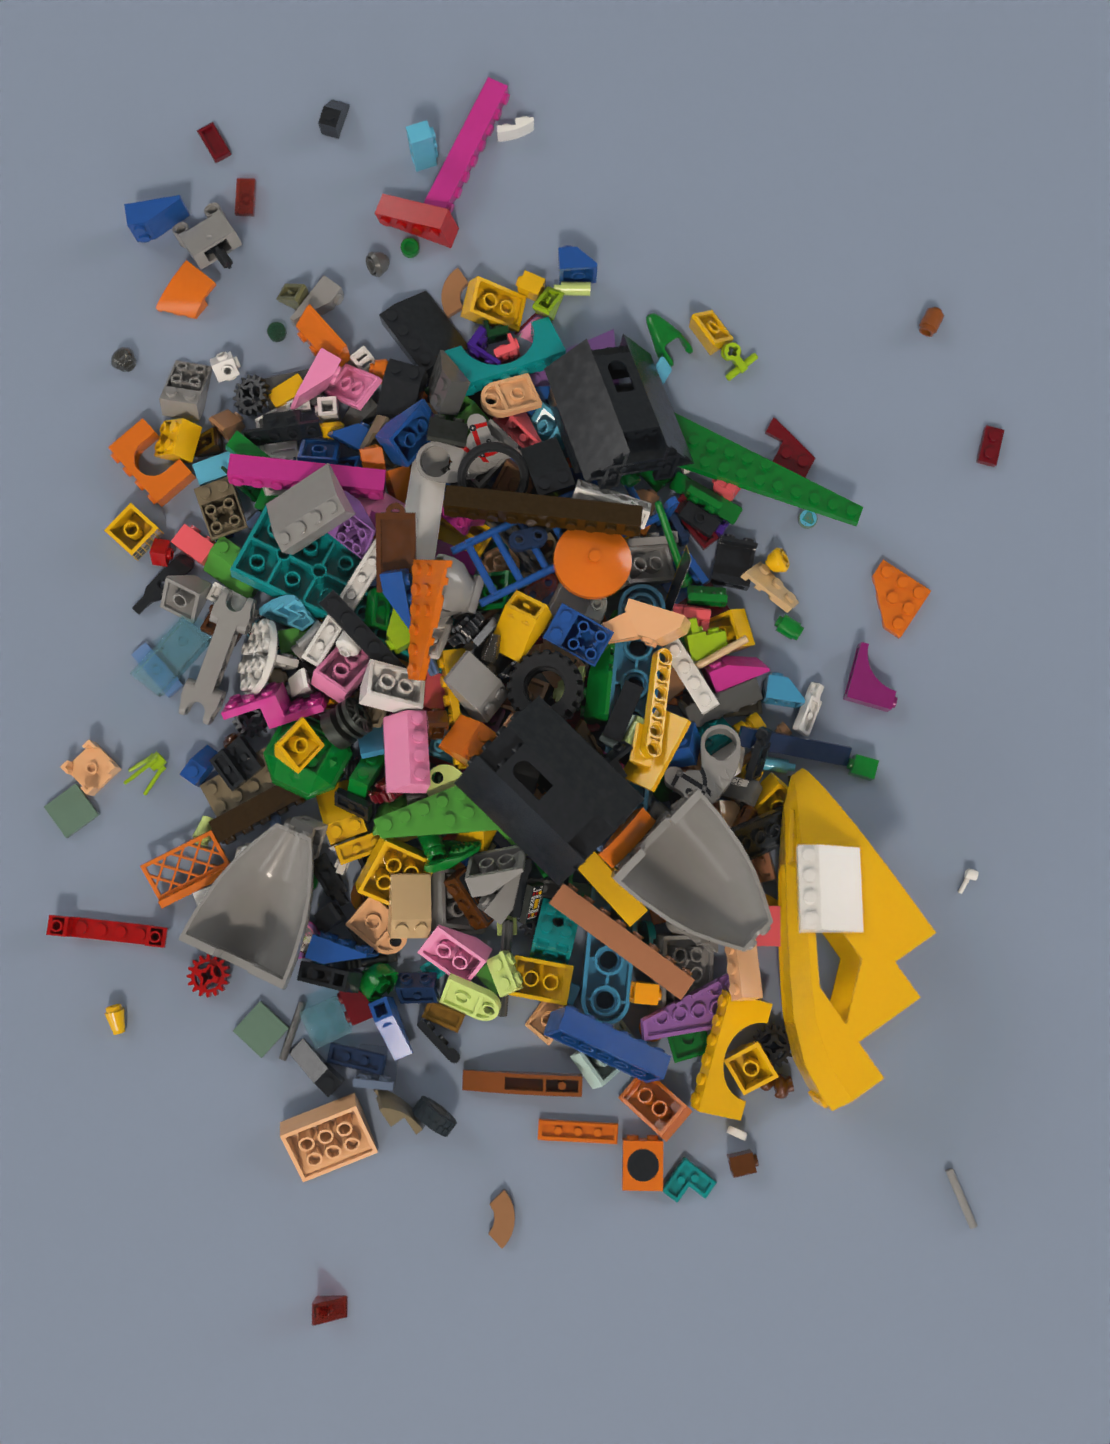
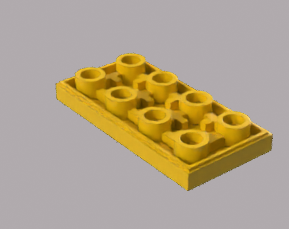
(674, 731)

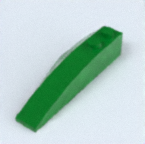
(599, 687)

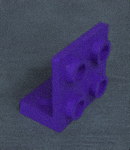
(478, 345)

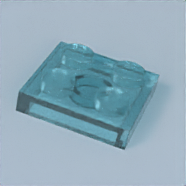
(325, 1022)

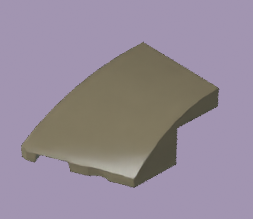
(396, 1109)

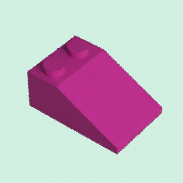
(732, 671)

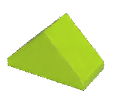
(548, 303)

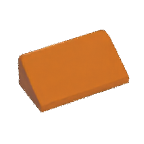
(373, 458)

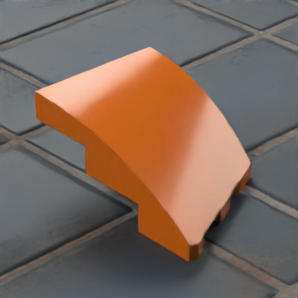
(186, 292)

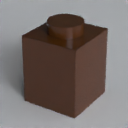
(742, 1163)

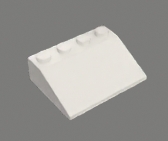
(829, 889)

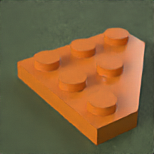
(897, 597)

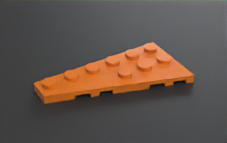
(425, 612)

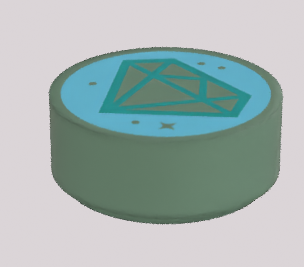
(807, 519)

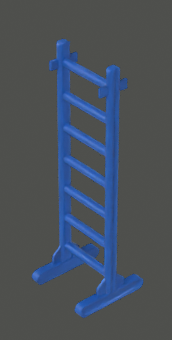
(669, 507)

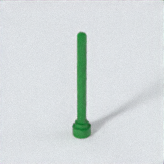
(671, 541)

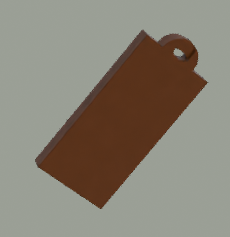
(394, 540)

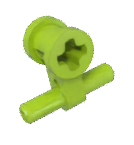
(740, 365)

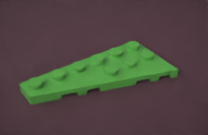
(436, 815)

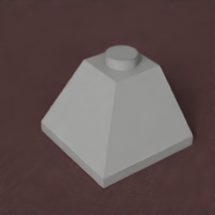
(185, 596)

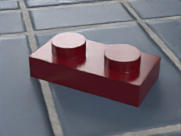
(990, 446)

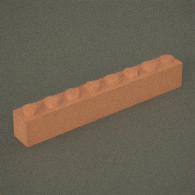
(621, 941)

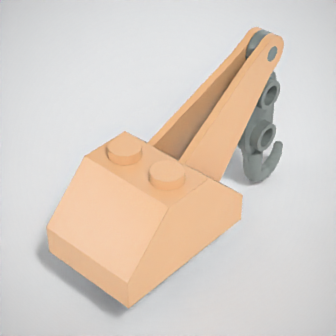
(641, 621)

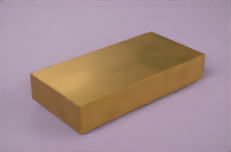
(444, 1016)

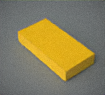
(285, 391)

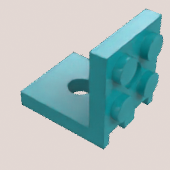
(550, 941)

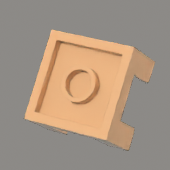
(92, 768)

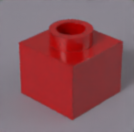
(161, 552)

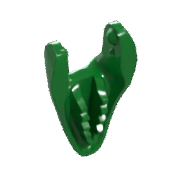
(662, 334)
(456, 851)

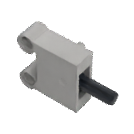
(209, 239)

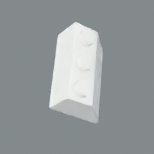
(389, 688)

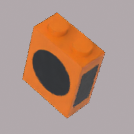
(642, 1163)

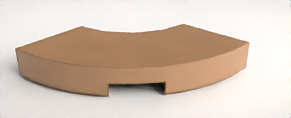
(452, 293)
(504, 1218)

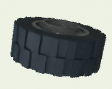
(434, 1116)

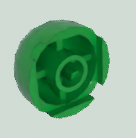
(377, 980)

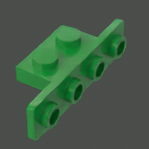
(705, 498)

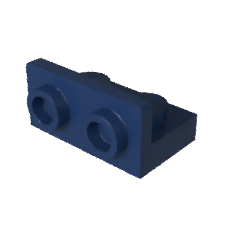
(417, 987)

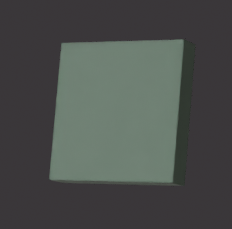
(71, 810)
(261, 1029)

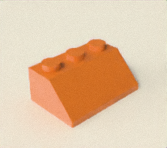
(319, 335)

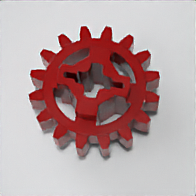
(201, 973)

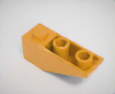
(645, 993)

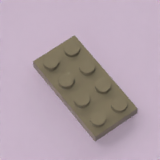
(223, 799)

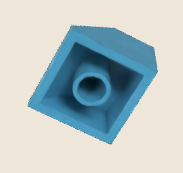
(781, 692)

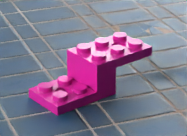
(276, 705)

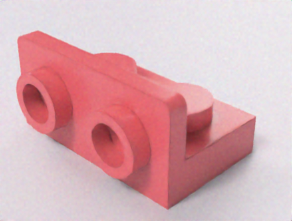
(509, 352)

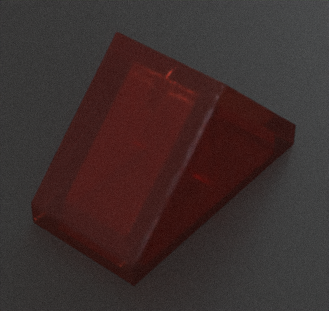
(328, 1309)

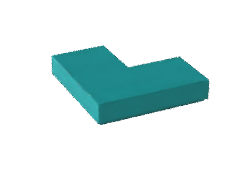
(687, 1176)

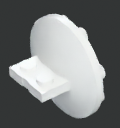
(261, 657)

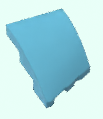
(288, 611)

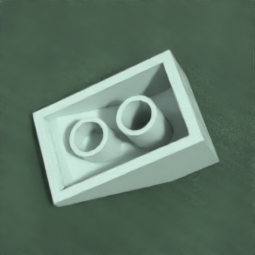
(593, 1070)

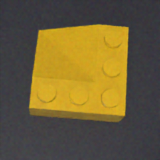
(386, 858)

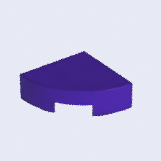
(721, 528)

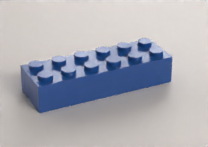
(607, 1044)

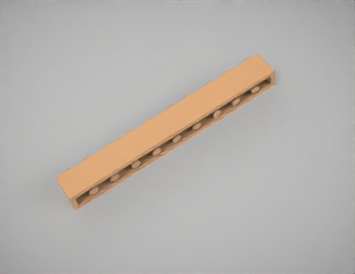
(741, 965)

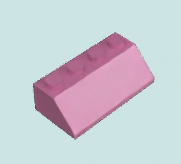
(406, 752)

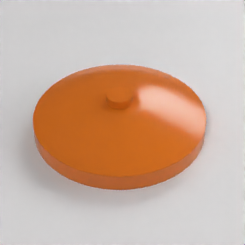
(592, 563)

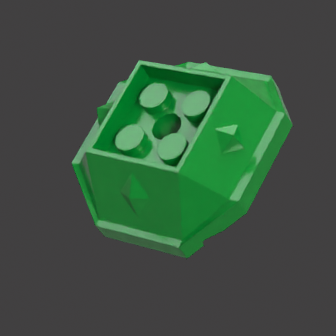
(318, 775)

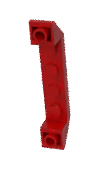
(107, 930)

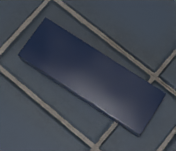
(357, 1058)

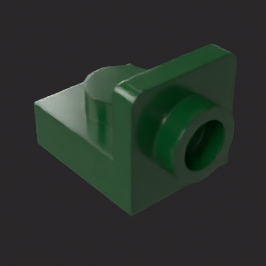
(497, 334)

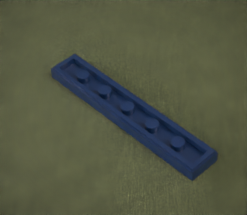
(799, 747)

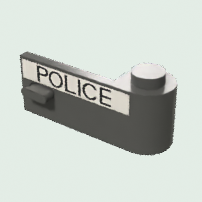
(743, 791)

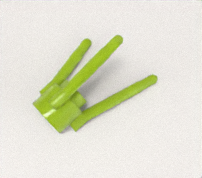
(154, 761)

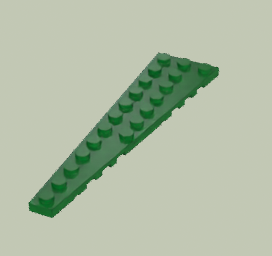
(737, 465)

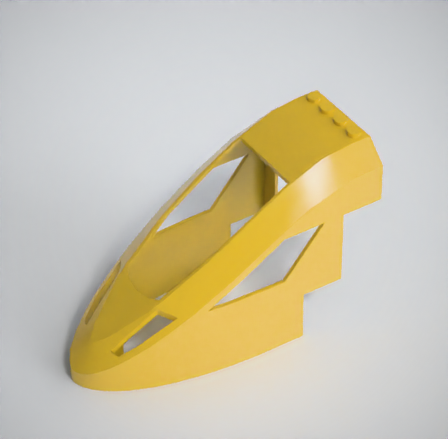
(868, 981)

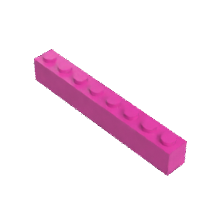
(468, 145)
(286, 473)

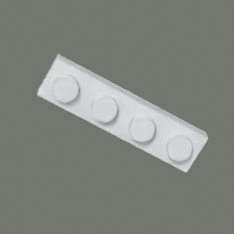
(692, 677)

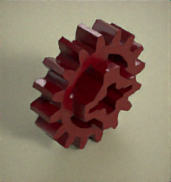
(379, 794)

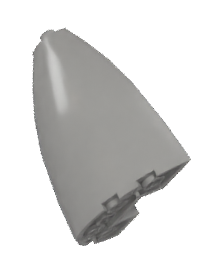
(697, 876)
(259, 906)

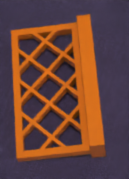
(194, 884)

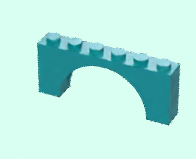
(543, 351)

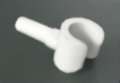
(970, 874)

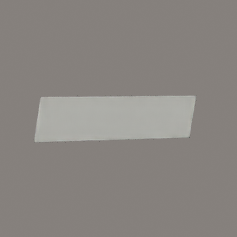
(426, 500)

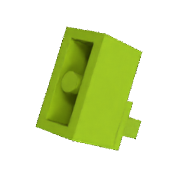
(702, 643)

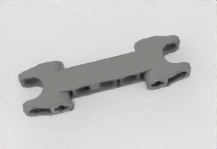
(228, 627)

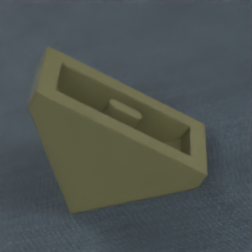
(293, 295)

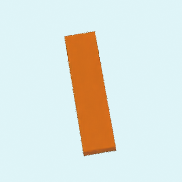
(578, 1131)

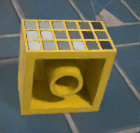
(133, 531)

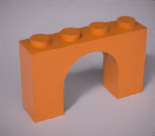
(129, 450)

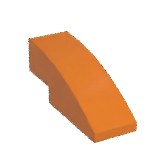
(626, 837)

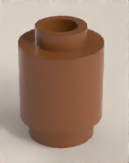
(931, 321)

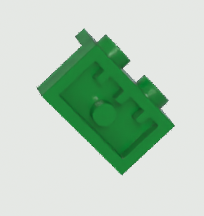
(706, 596)

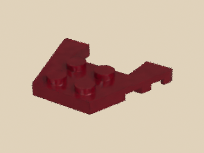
(791, 452)

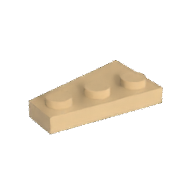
(766, 581)

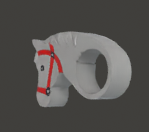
(479, 434)

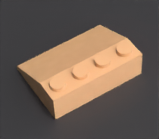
(328, 1137)

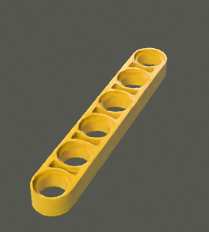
(660, 704)

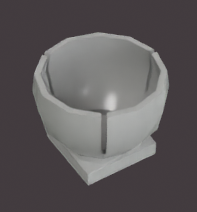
(462, 590)

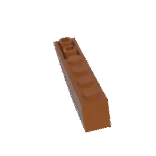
(523, 1083)

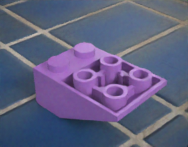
(356, 531)

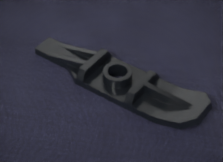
(179, 566)

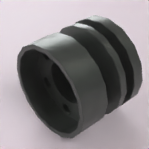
(346, 723)

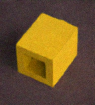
(531, 285)

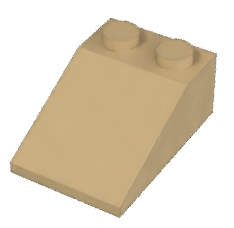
(409, 906)

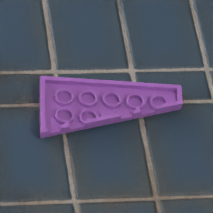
(686, 1015)

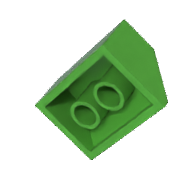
(219, 563)

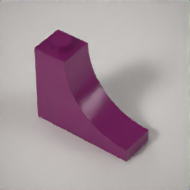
(865, 687)

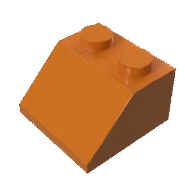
(466, 739)

